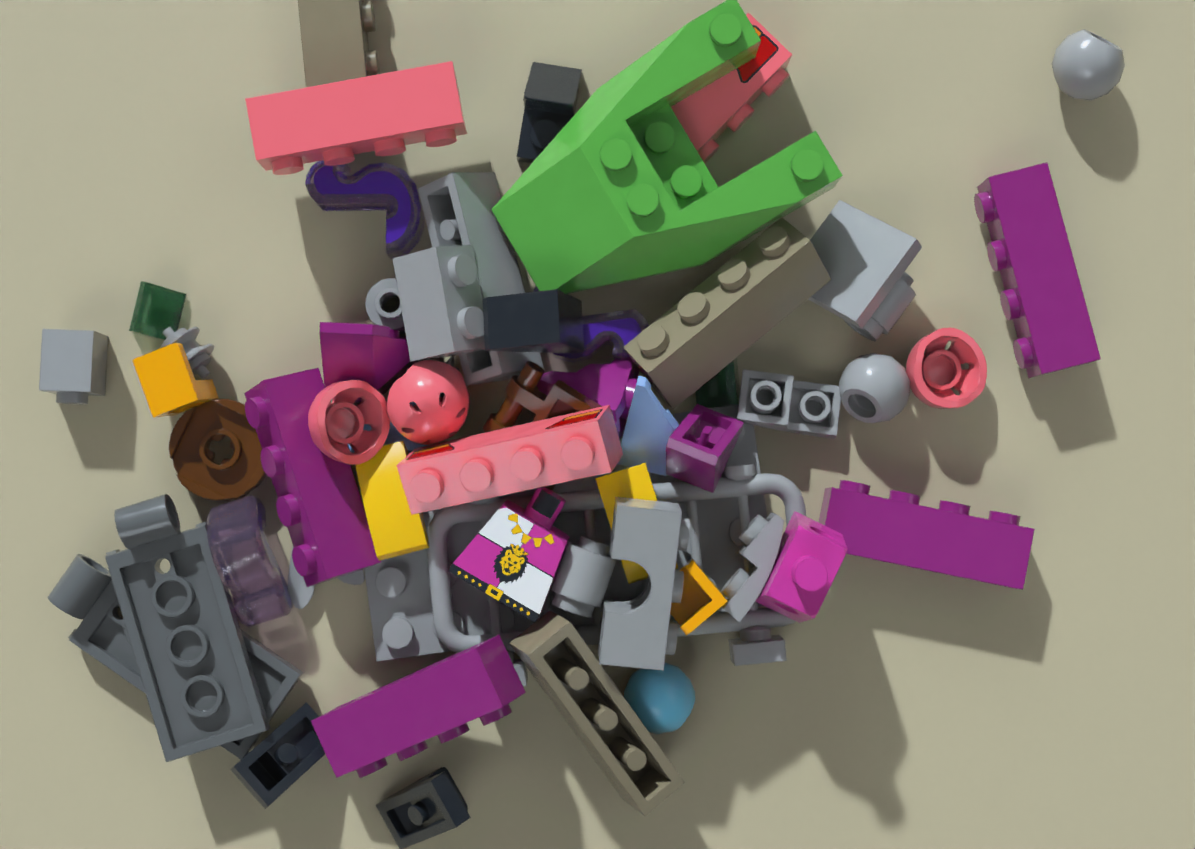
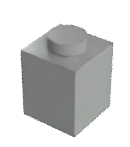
(73, 364)

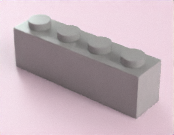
(461, 214)

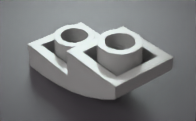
(789, 404)
(761, 548)

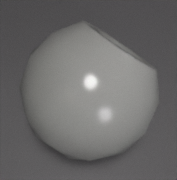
(1087, 65)
(874, 388)

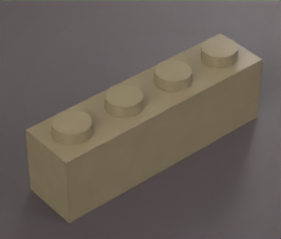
(337, 40)
(728, 312)
(597, 712)

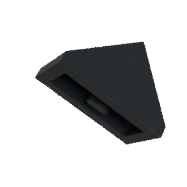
(533, 322)

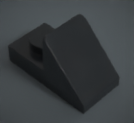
(548, 107)
(281, 757)
(424, 809)

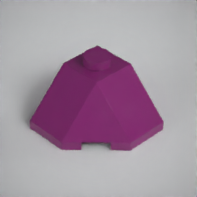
(363, 354)

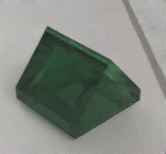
(156, 310)
(721, 389)

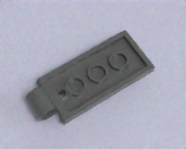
(89, 595)
(183, 632)

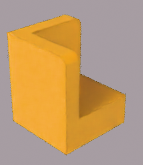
(170, 381)
(698, 600)

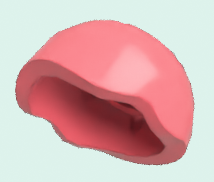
(939, 370)
(433, 416)
(343, 423)

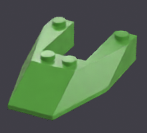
(628, 190)

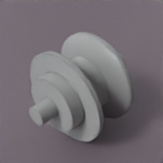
(197, 355)

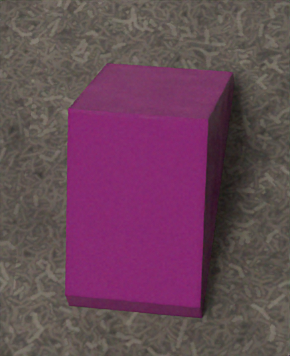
(702, 447)

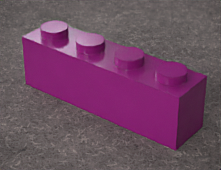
(1036, 271)
(313, 491)
(927, 537)
(418, 707)

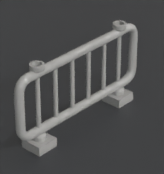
(755, 641)

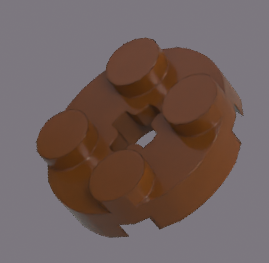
(194, 459)

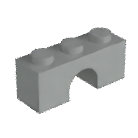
(639, 629)

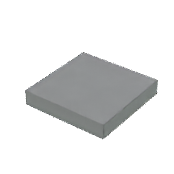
(862, 260)

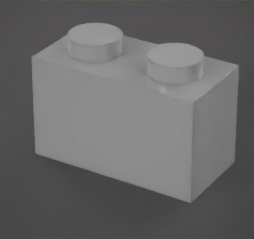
(440, 301)

